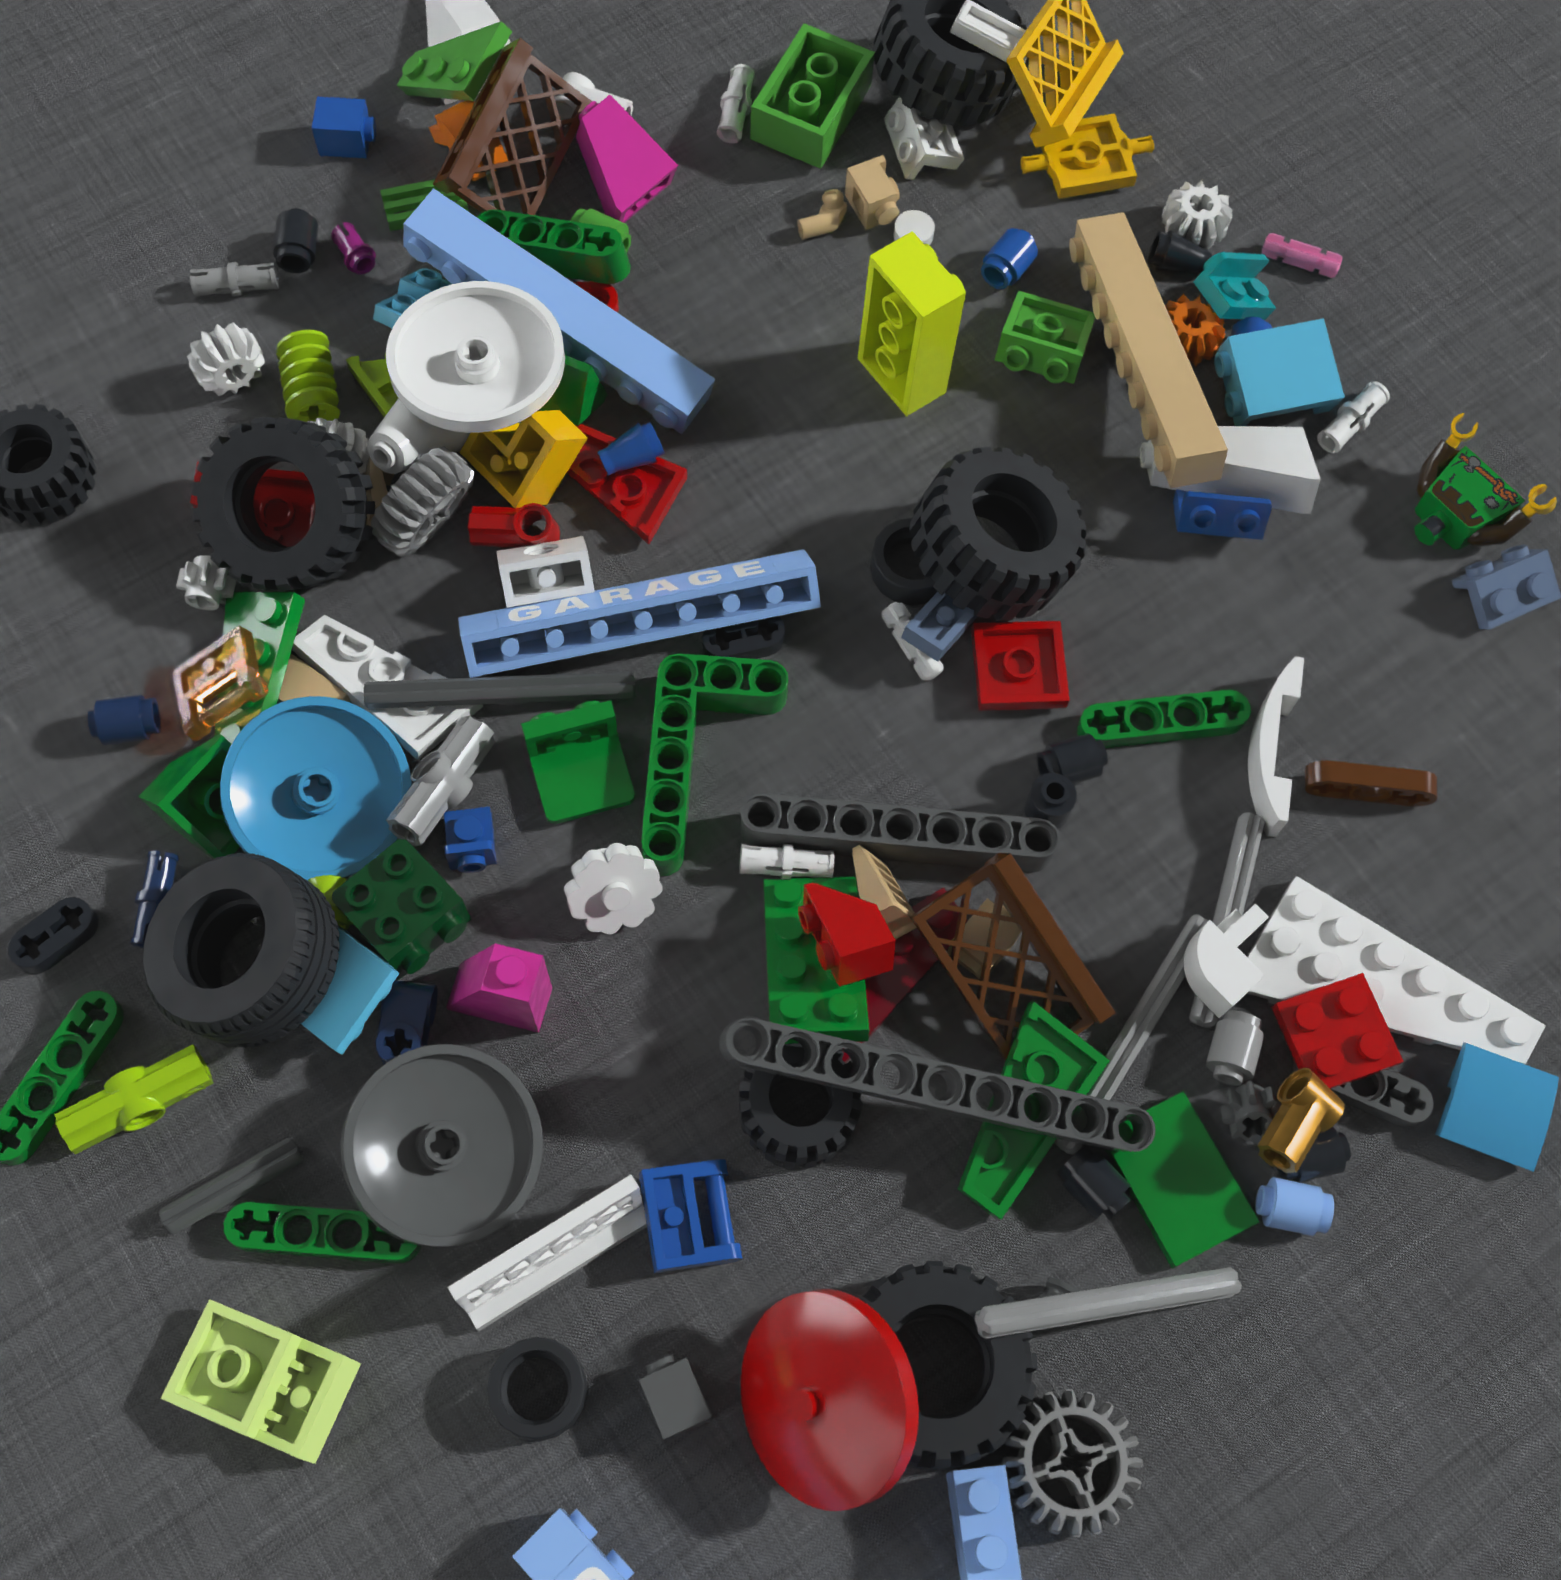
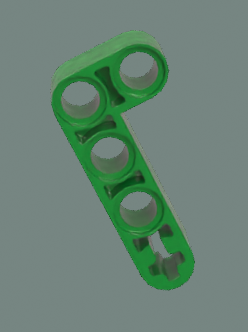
(566, 246)

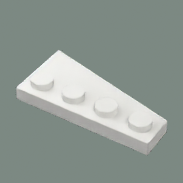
(353, 659)

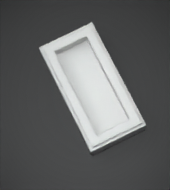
(987, 30)

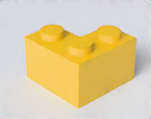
(526, 458)

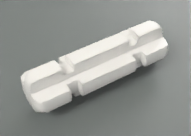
(898, 617)

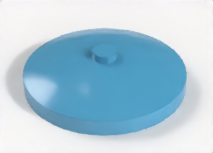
(314, 786)

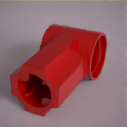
(510, 526)

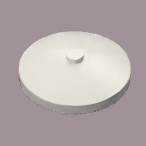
(475, 356)

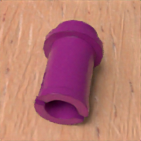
(357, 255)

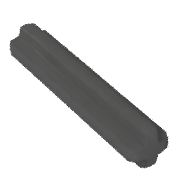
(230, 1185)

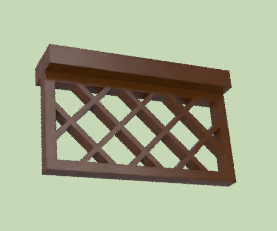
(490, 112)
(1037, 929)

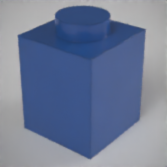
(343, 127)

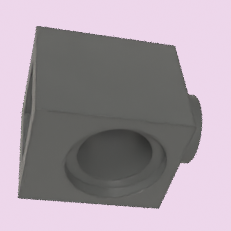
(674, 1397)

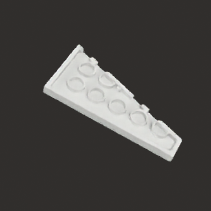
(1322, 941)

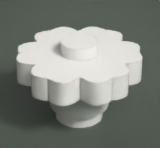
(613, 888)

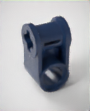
(406, 1018)

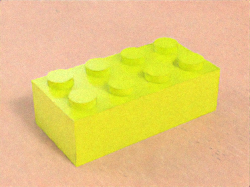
(910, 322)

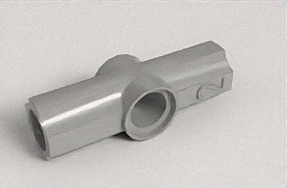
(441, 781)

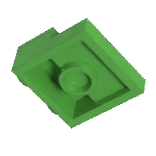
(1044, 337)

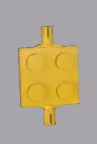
(1091, 159)

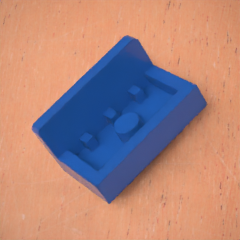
(1221, 514)

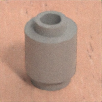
(1235, 1047)

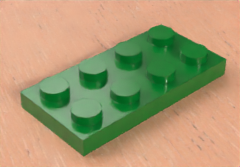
(798, 986)

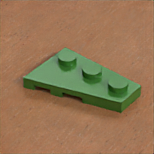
(455, 66)

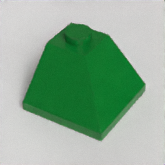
(189, 798)

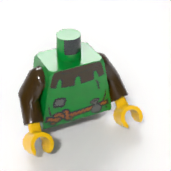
(1468, 500)

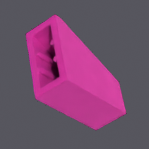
(621, 159)
(503, 987)

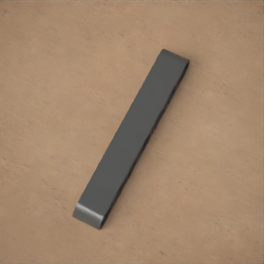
(917, 821)

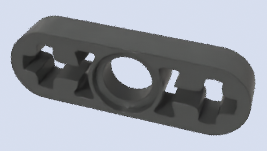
(1391, 1109)

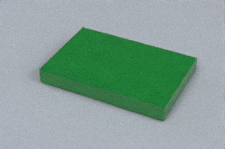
(1182, 1184)

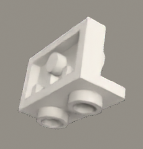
(921, 140)

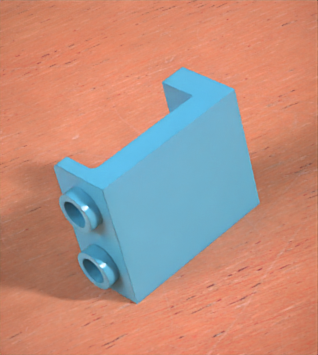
(1279, 372)

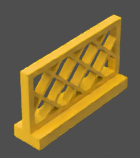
(1078, 83)

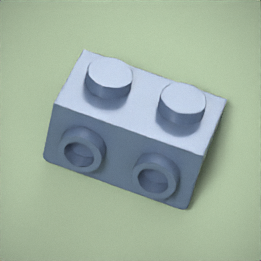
(1509, 585)

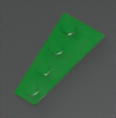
(1005, 1156)

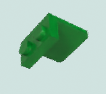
(578, 761)

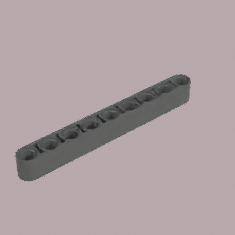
(961, 1081)

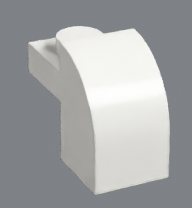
(1215, 964)

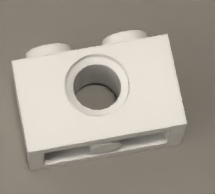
(545, 571)

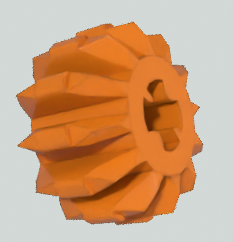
(1196, 327)

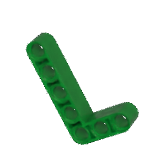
(678, 742)

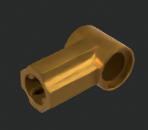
(1305, 1112)

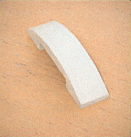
(1268, 792)

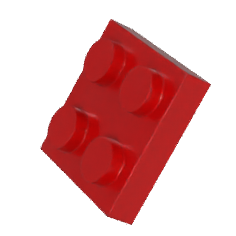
(1020, 665)
(1338, 1032)

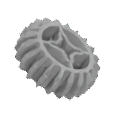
(422, 501)
(1077, 1486)

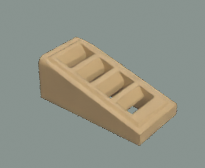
(880, 887)

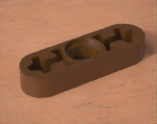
(1371, 783)

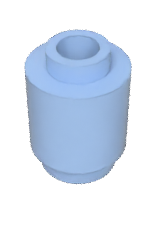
(1294, 1207)

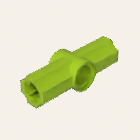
(133, 1099)

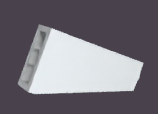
(1258, 464)

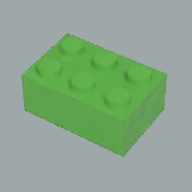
(811, 95)

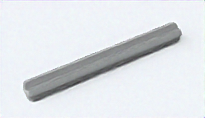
(1233, 890)

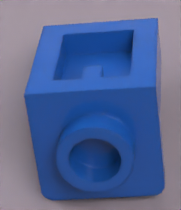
(469, 839)

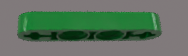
(1162, 714)
(61, 1080)
(322, 1239)

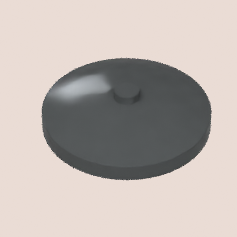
(441, 1146)

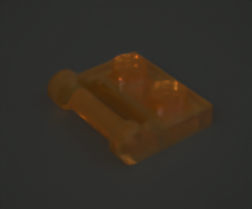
(212, 672)

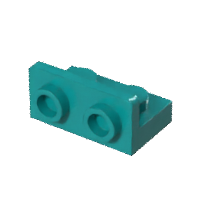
(1232, 288)

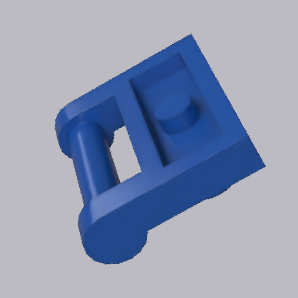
(675, 1220)

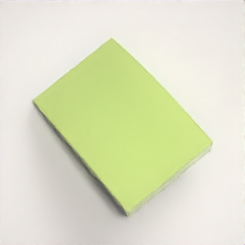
(261, 1381)

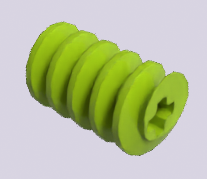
(307, 376)

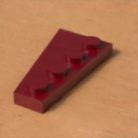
(911, 963)

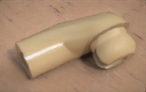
(828, 217)

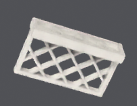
(551, 1254)

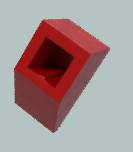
(848, 934)

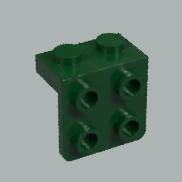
(402, 907)

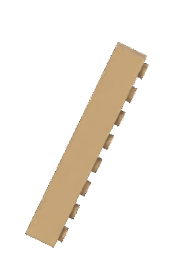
(1148, 352)

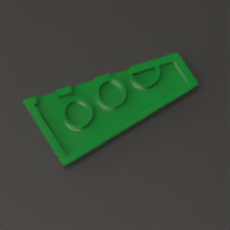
(274, 624)

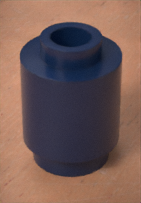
(124, 719)

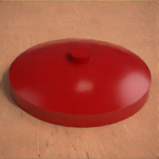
(829, 1399)

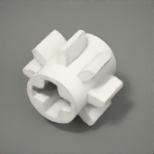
(205, 583)

